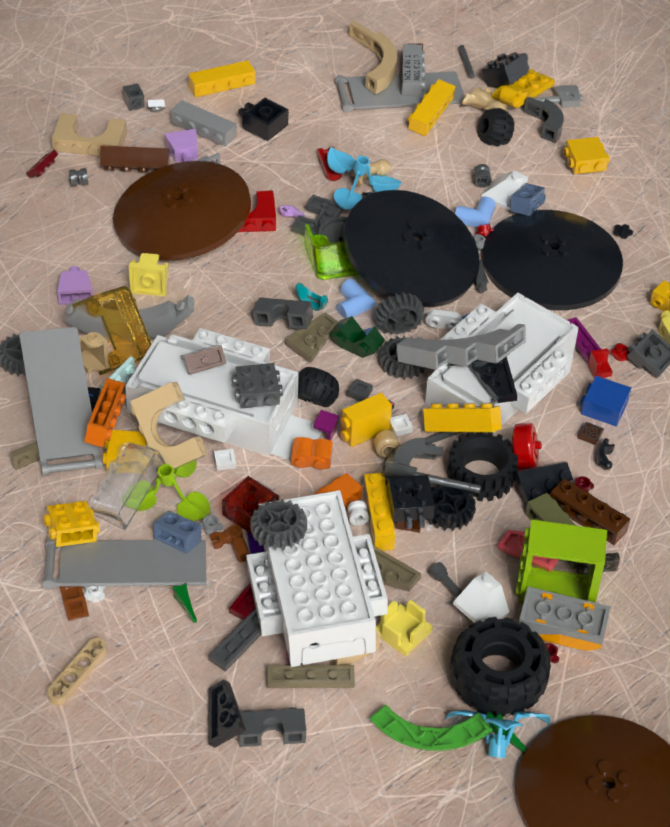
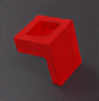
(599, 364)

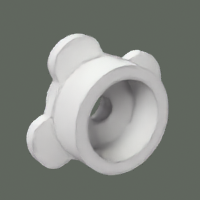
(94, 593)

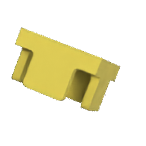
(147, 276)
(404, 626)

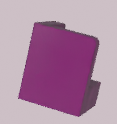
(327, 423)

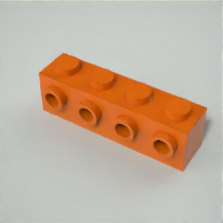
(105, 413)

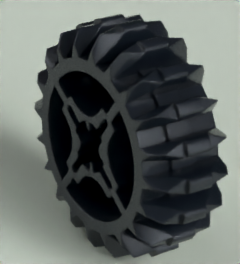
(447, 511)

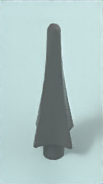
(481, 280)

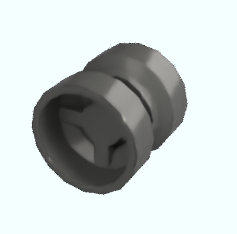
(482, 175)
(82, 177)

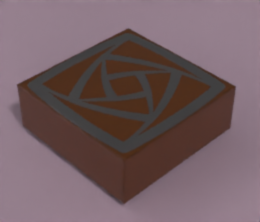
(591, 433)

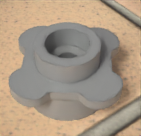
(479, 239)
(211, 524)

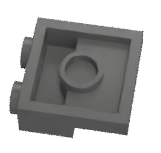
(650, 352)

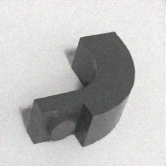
(548, 113)
(414, 449)

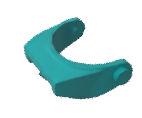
(304, 295)

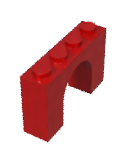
(263, 216)

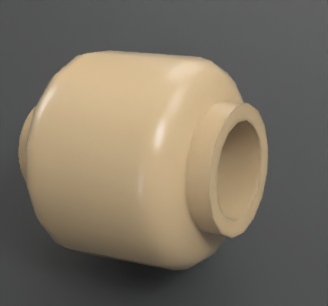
(385, 443)

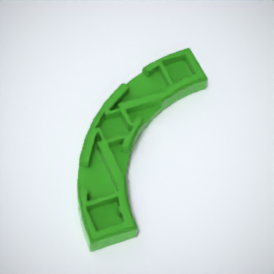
(430, 738)

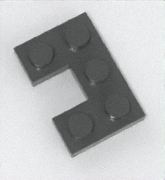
(323, 207)

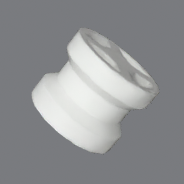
(358, 513)

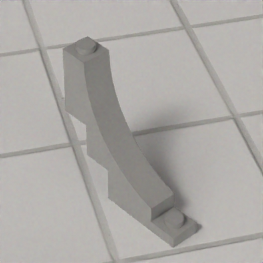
(157, 319)
(485, 347)

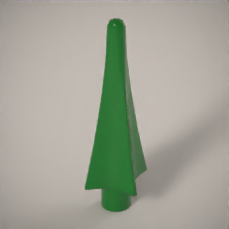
(182, 596)
(514, 739)

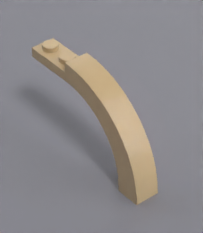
(381, 45)

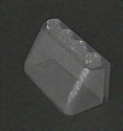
(126, 484)

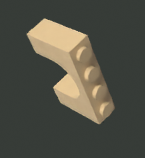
(68, 141)
(148, 409)

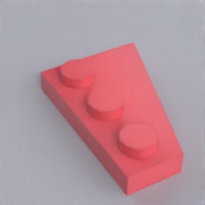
(512, 545)

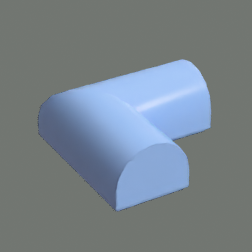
(477, 216)
(357, 299)

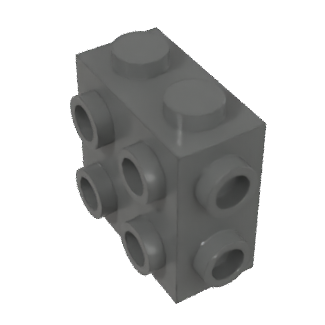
(257, 385)

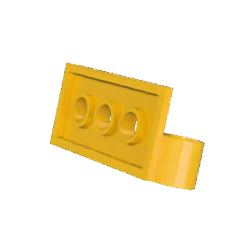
(528, 85)

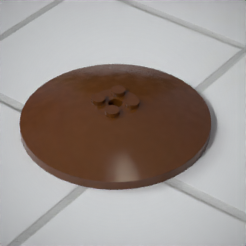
(207, 216)
(566, 769)

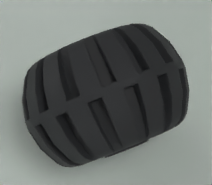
(495, 127)
(317, 386)

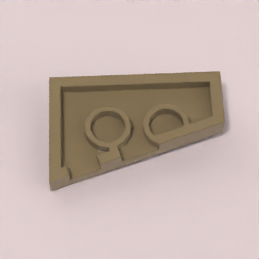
(311, 341)
(394, 572)

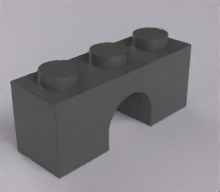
(270, 310)
(288, 722)

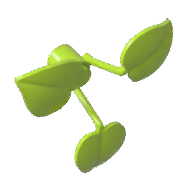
(193, 506)

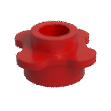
(484, 229)
(620, 352)

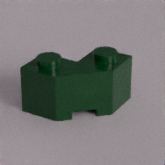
(354, 339)

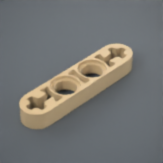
(76, 670)

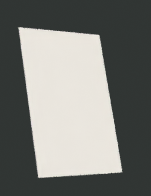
(294, 428)

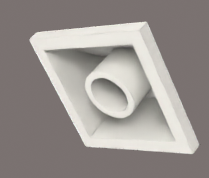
(504, 187)
(482, 599)

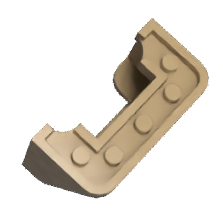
(94, 352)

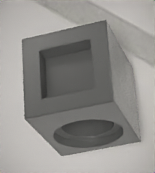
(133, 97)

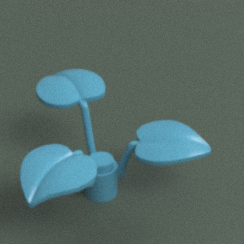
(340, 162)
(497, 743)

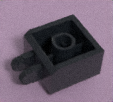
(506, 69)
(264, 118)
(410, 499)

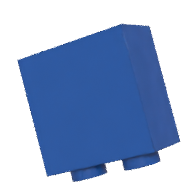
(605, 400)

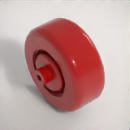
(526, 445)

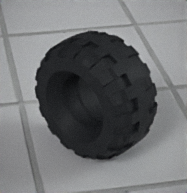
(493, 689)

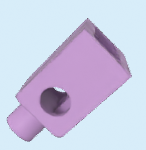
(182, 145)
(74, 285)

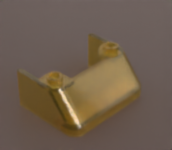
(121, 323)

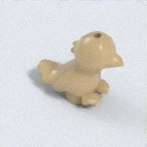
(482, 99)
(380, 168)

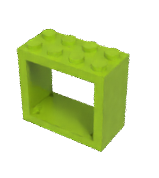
(562, 543)

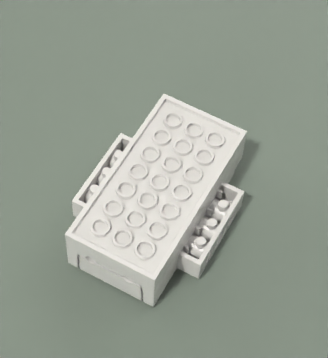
(534, 365)
(210, 394)
(320, 589)

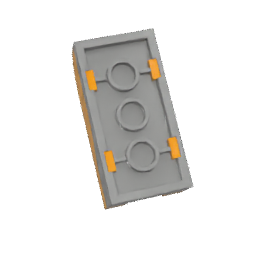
(565, 619)

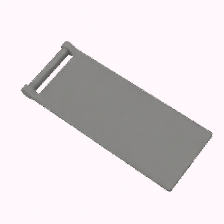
(392, 95)
(58, 397)
(125, 564)

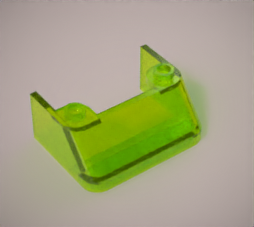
(327, 258)

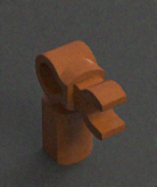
(233, 536)

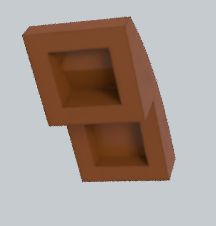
(74, 602)

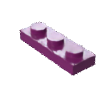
(584, 340)

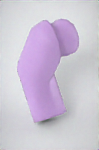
(290, 211)

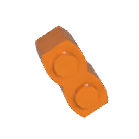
(311, 453)

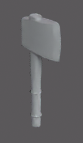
(565, 95)

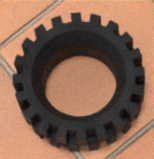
(484, 448)

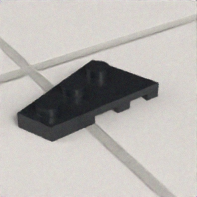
(496, 379)
(541, 479)
(224, 714)

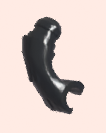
(602, 459)

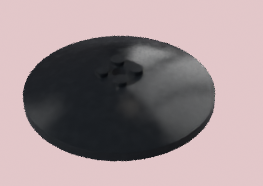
(388, 257)
(571, 277)

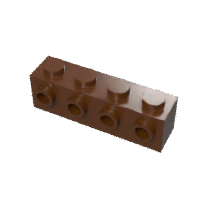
(133, 158)
(590, 511)

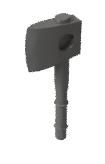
(394, 469)

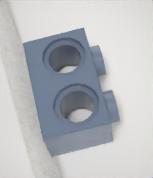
(527, 199)
(177, 531)

